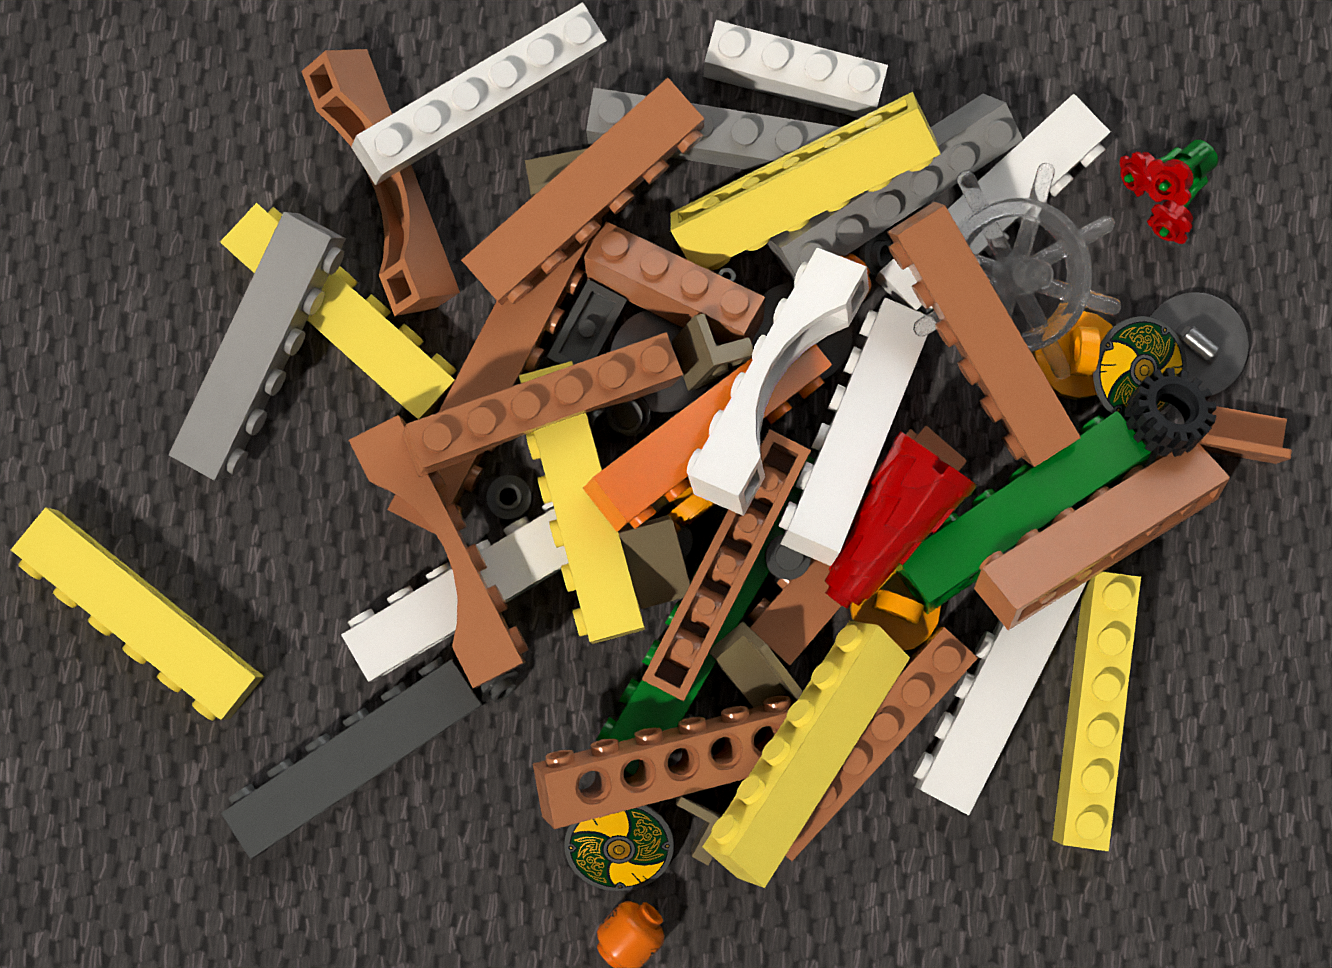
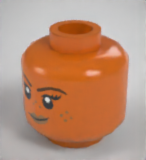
(630, 935)

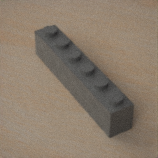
(351, 758)

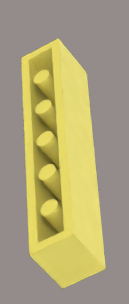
(805, 184)
(358, 326)
(592, 545)
(137, 614)
(1096, 711)
(806, 753)

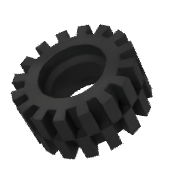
(1181, 394)

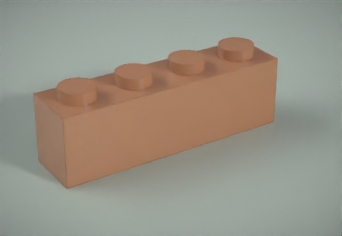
(672, 285)

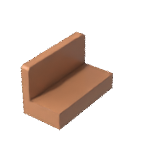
(1247, 436)

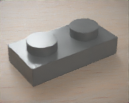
(587, 325)

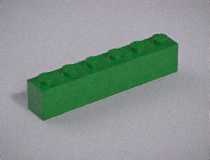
(1030, 501)

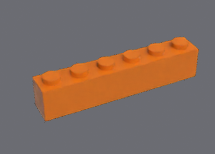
(660, 461)

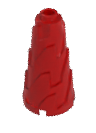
(905, 504)

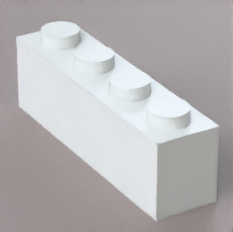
(794, 70)

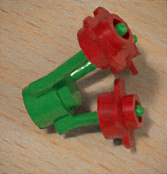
(1172, 178)

